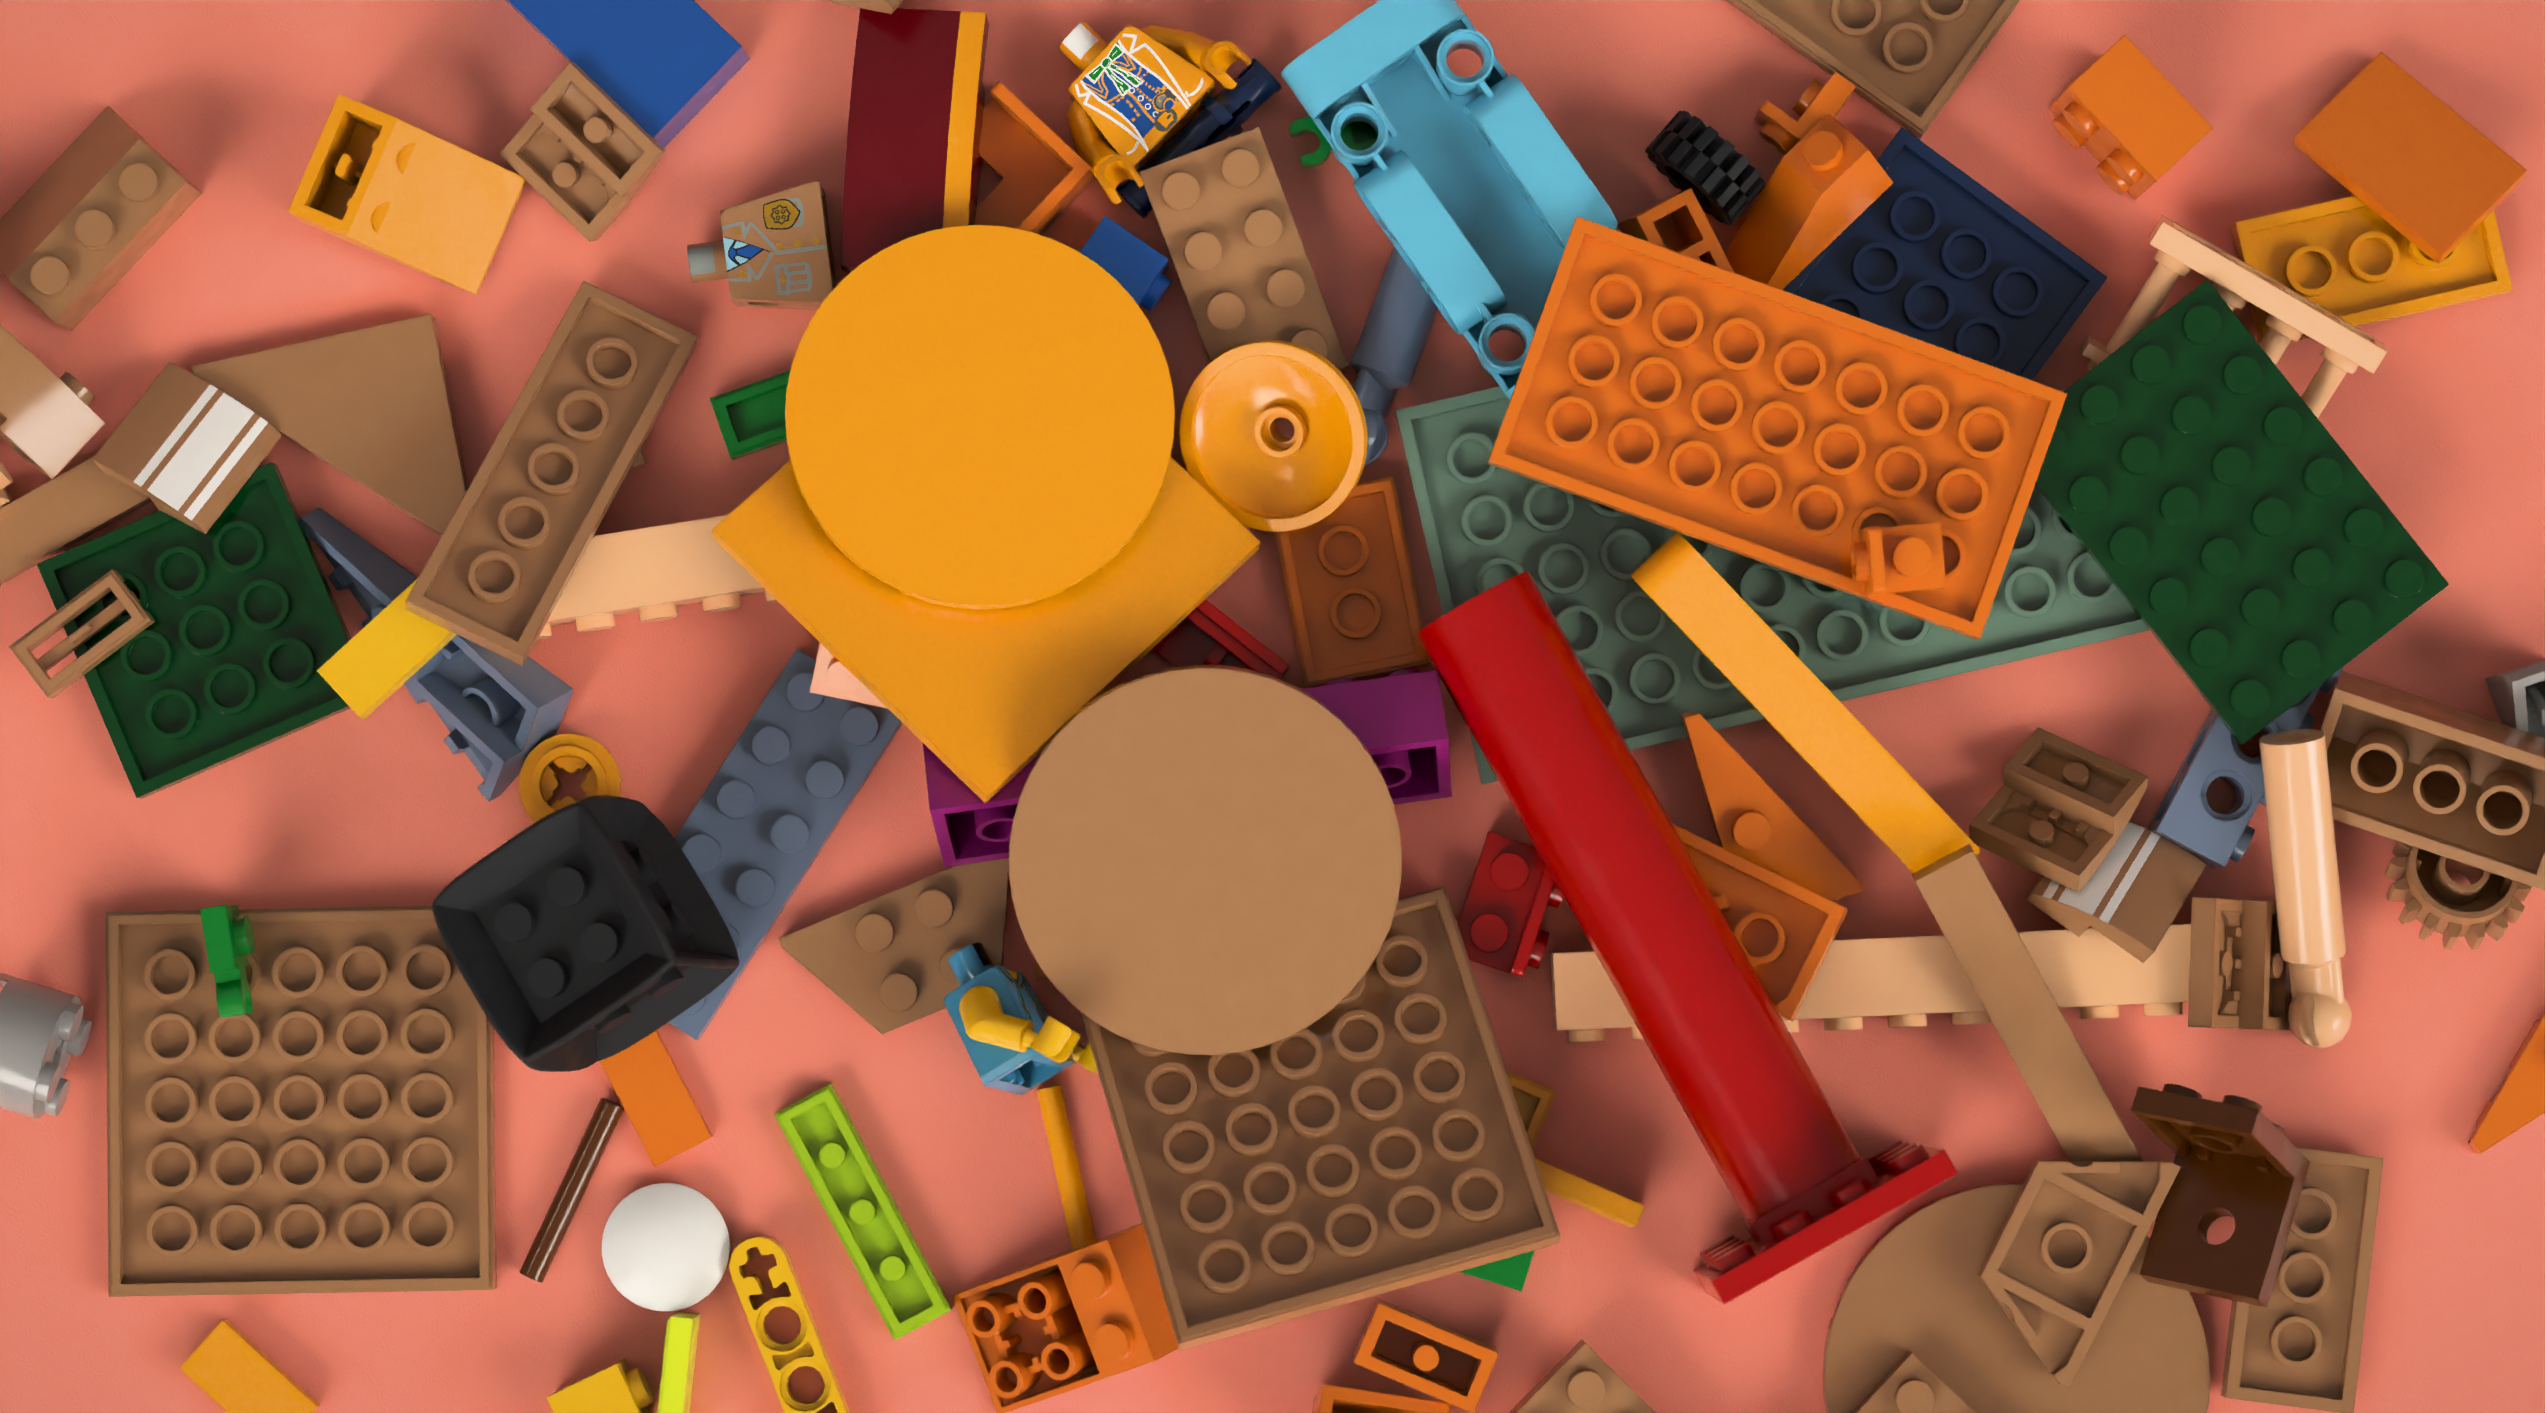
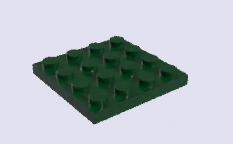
(231, 640)

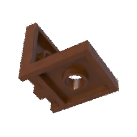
(2229, 1166)

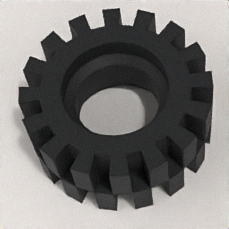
(1709, 165)

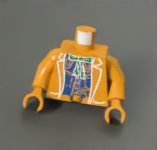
(1138, 93)

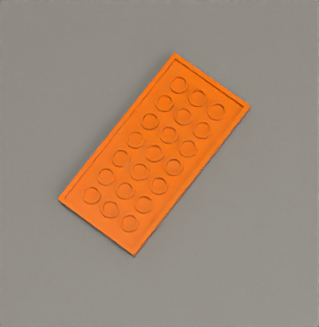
(1772, 422)

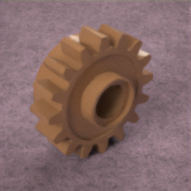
(2450, 906)

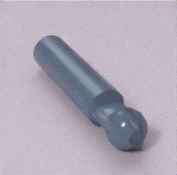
(1390, 346)

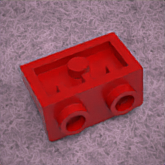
(1507, 906)

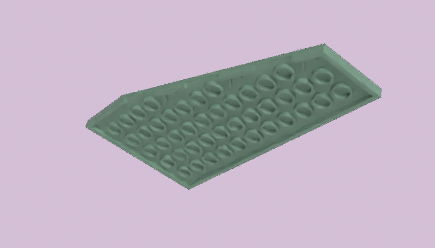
(1498, 524)

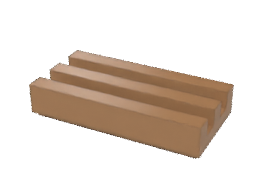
(126, 601)

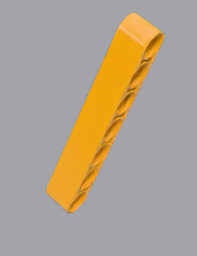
(1798, 705)

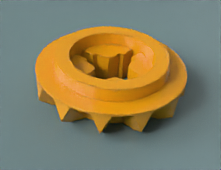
(573, 754)

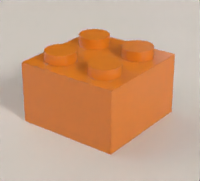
(2128, 119)

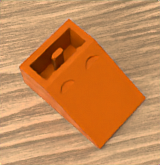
(1068, 1320)

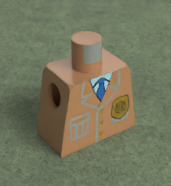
(772, 251)

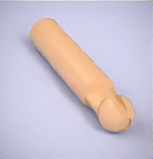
(2306, 882)

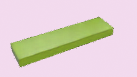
(863, 1211)

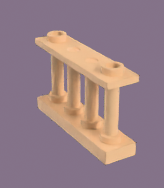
(2236, 284)

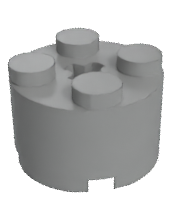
(36, 1041)

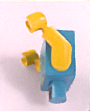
(1007, 1026)

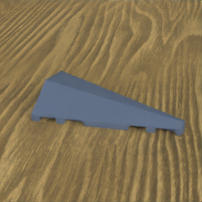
(484, 699)

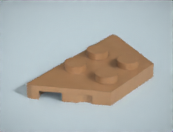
(895, 949)
(2071, 1251)

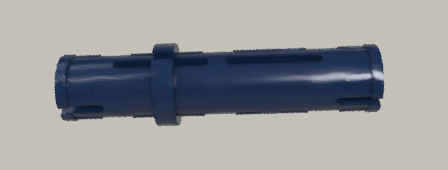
(1213, 123)

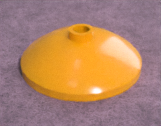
(1242, 457)

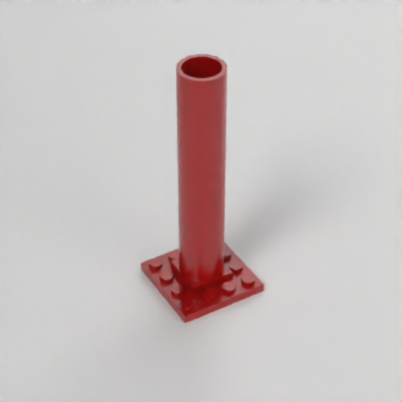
(1665, 943)

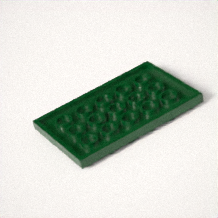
(2229, 514)

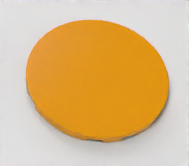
(979, 416)

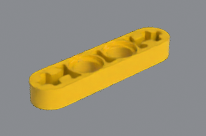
(779, 1357)

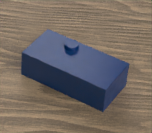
(646, 54)

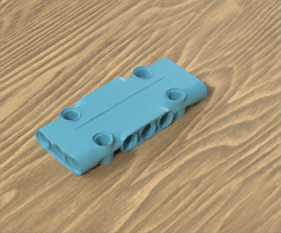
(1460, 169)

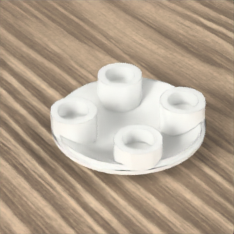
(665, 1247)

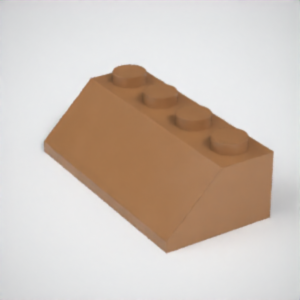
(2437, 778)

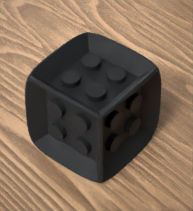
(584, 933)

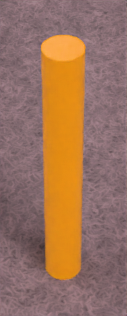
(1066, 1165)

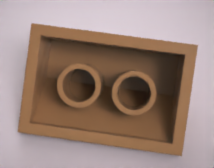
(90, 219)

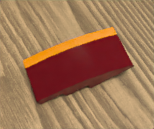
(912, 127)

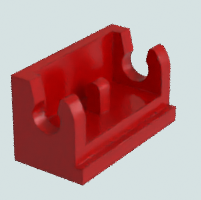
(1215, 639)

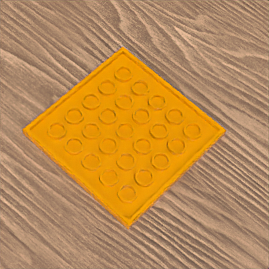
(990, 681)

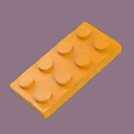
(2364, 266)

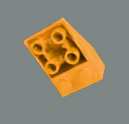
(406, 195)

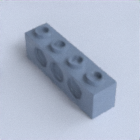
(2184, 811)

